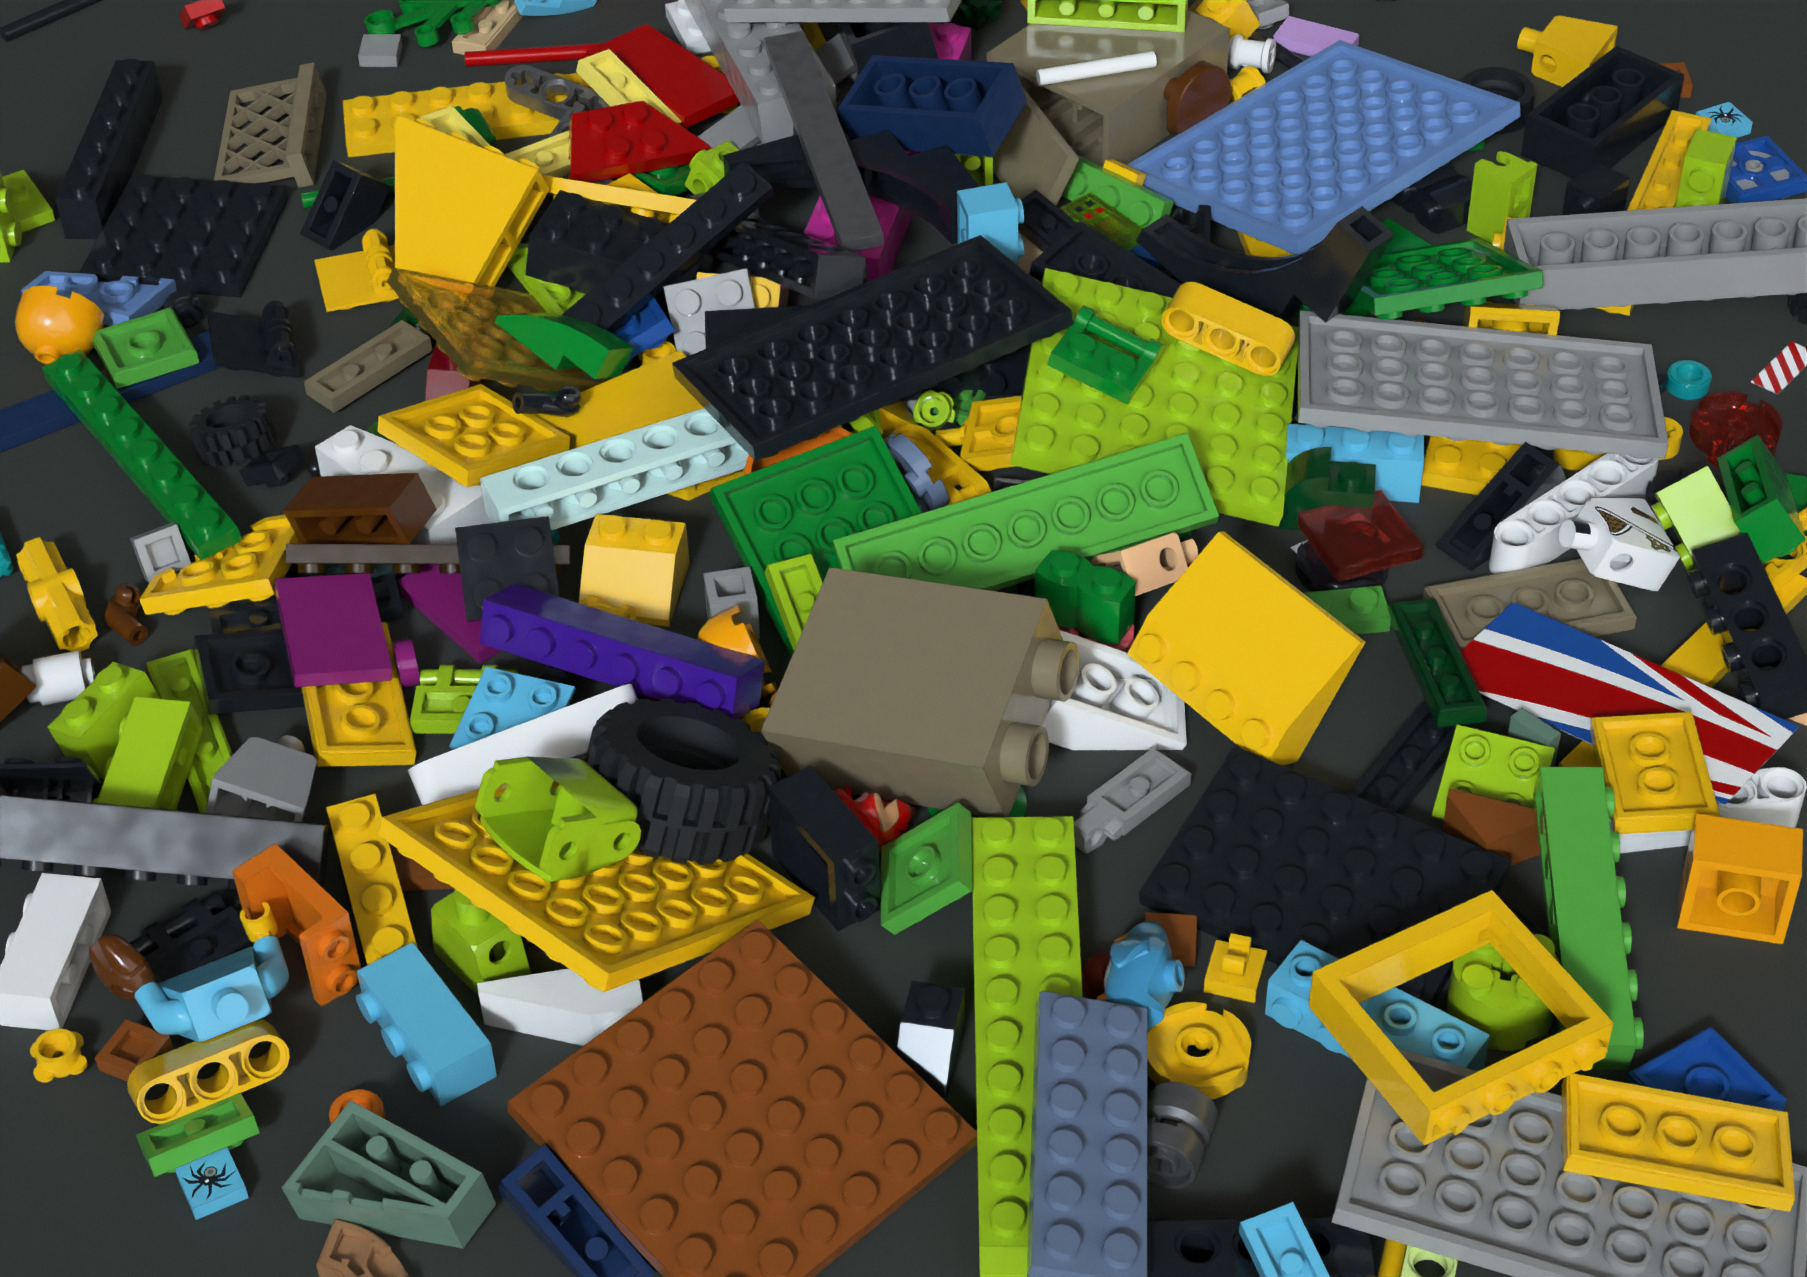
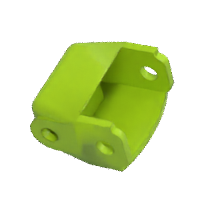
(561, 830)

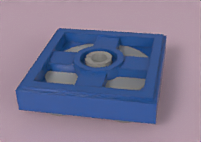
(1763, 173)

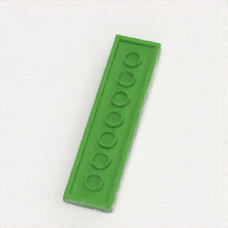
(1009, 532)

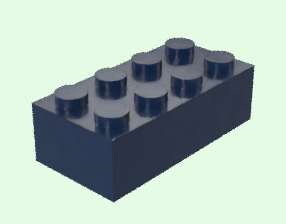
(935, 103)

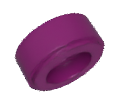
(406, 663)

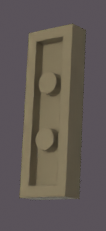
(368, 366)

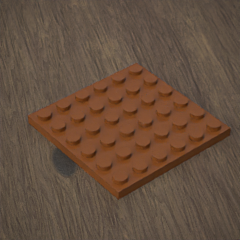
(743, 1119)

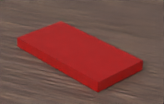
(673, 74)

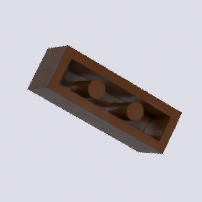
(360, 509)

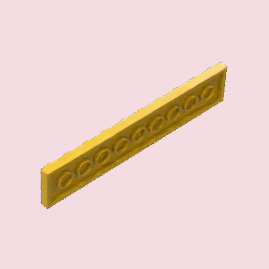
(372, 119)

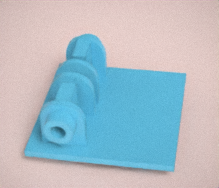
(506, 701)

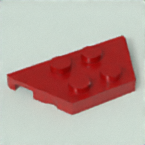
(625, 141)

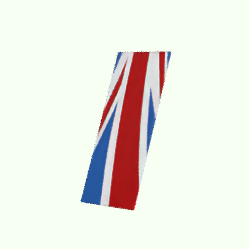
(1577, 677)

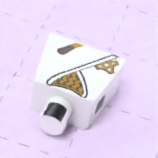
(1621, 542)

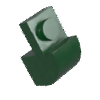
(1318, 482)

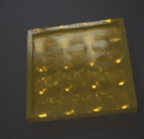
(464, 326)

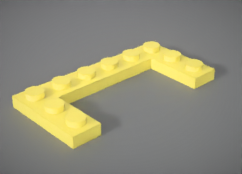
(603, 73)

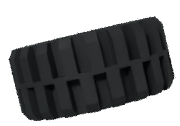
(690, 775)

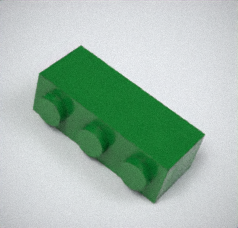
(1761, 499)

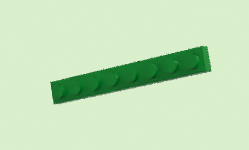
(141, 454)

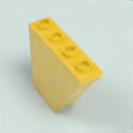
(459, 203)
(630, 403)

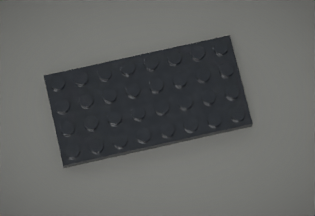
(870, 346)

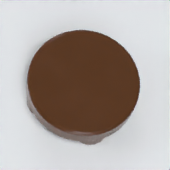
(1196, 96)

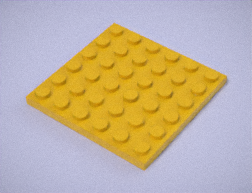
(606, 923)

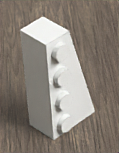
(363, 453)

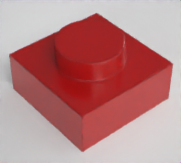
(202, 14)

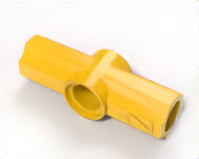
(56, 595)

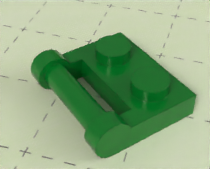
(1100, 364)

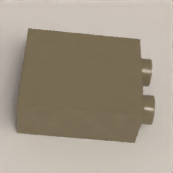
(1117, 112)
(922, 691)

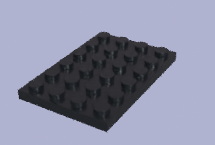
(1312, 864)

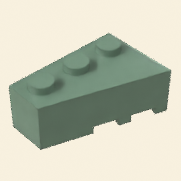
(388, 1183)

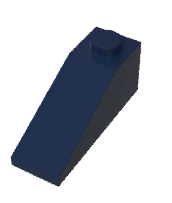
(569, 1219)

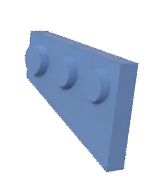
(117, 299)

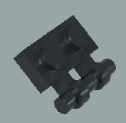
(192, 938)

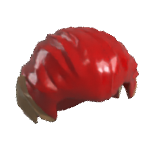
(882, 818)

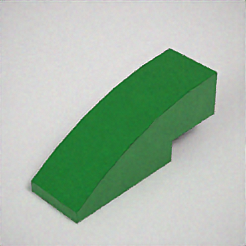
(569, 342)

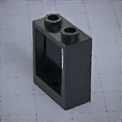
(825, 848)

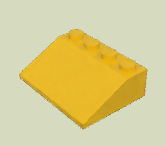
(1247, 651)

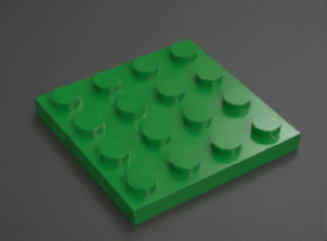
(1444, 275)
(809, 503)

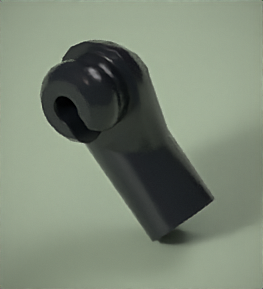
(555, 403)

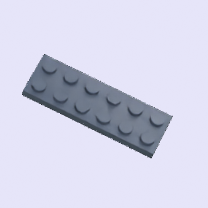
(1088, 1140)

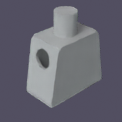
(264, 780)

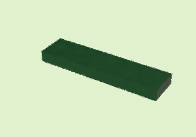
(1437, 663)

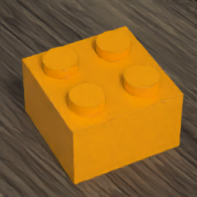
(1740, 878)

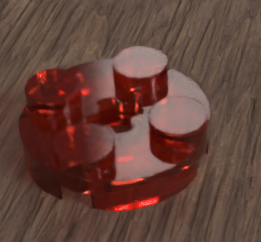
(1718, 411)

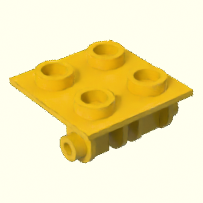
(358, 276)

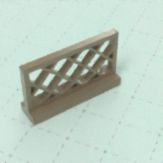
(300, 128)

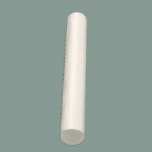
(1096, 68)

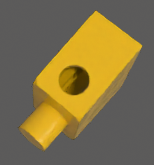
(1566, 47)

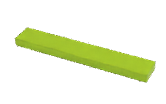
(179, 679)

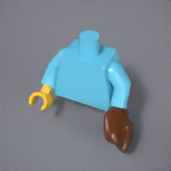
(203, 999)

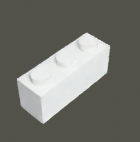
(51, 950)

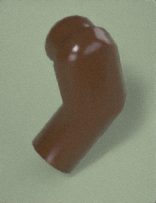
(122, 614)

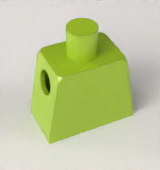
(468, 935)

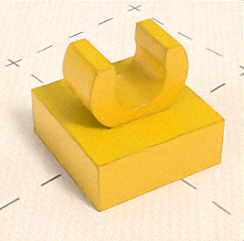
(1235, 969)

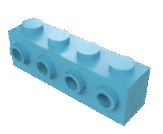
(1400, 1016)

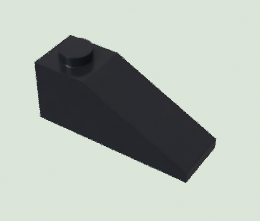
(1513, 487)

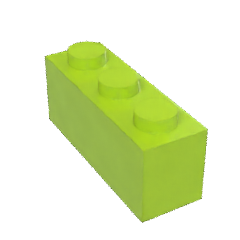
(152, 754)

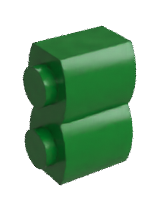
(1087, 596)

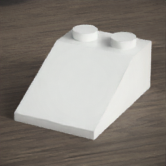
(1115, 705)

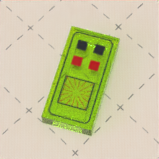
(1104, 220)

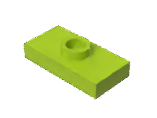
(28, 203)

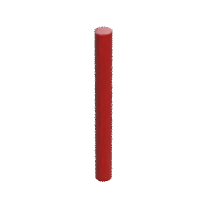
(527, 55)

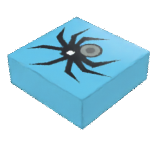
(1727, 120)
(211, 1183)

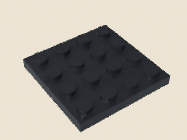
(187, 231)

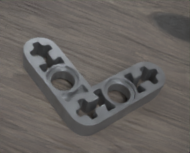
(545, 85)

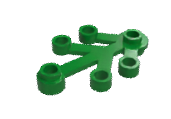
(435, 11)

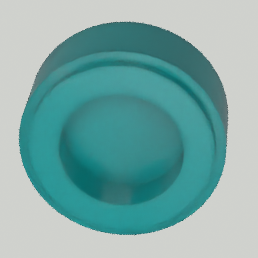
(1688, 380)

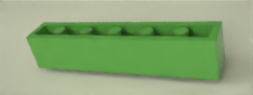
(1586, 898)

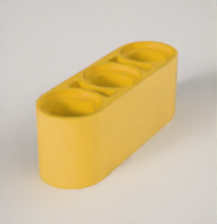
(1228, 328)
(181, 1067)

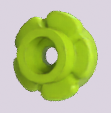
(930, 400)

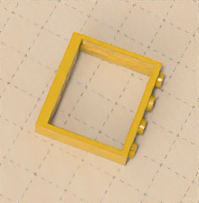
(1430, 944)

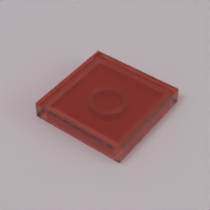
(1360, 539)

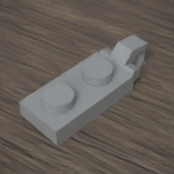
(1129, 799)

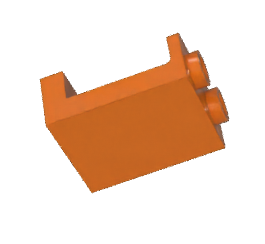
(304, 914)

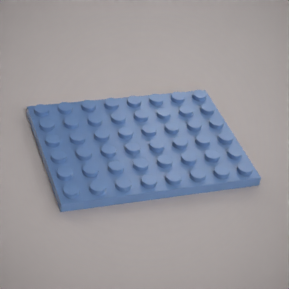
(1322, 144)

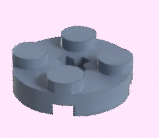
(914, 468)

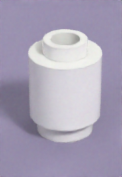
(59, 677)

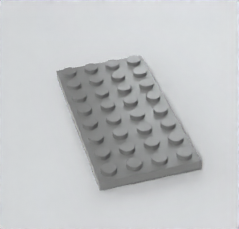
(1480, 385)
(1509, 1207)

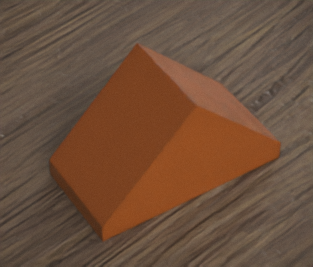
(1492, 825)

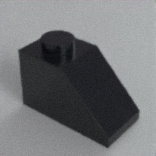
(344, 206)
(932, 1033)

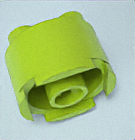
(1496, 999)

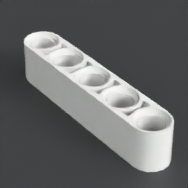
(1532, 533)
(553, 735)
(1768, 798)

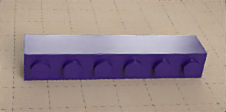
(620, 651)

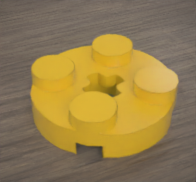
(1191, 1024)

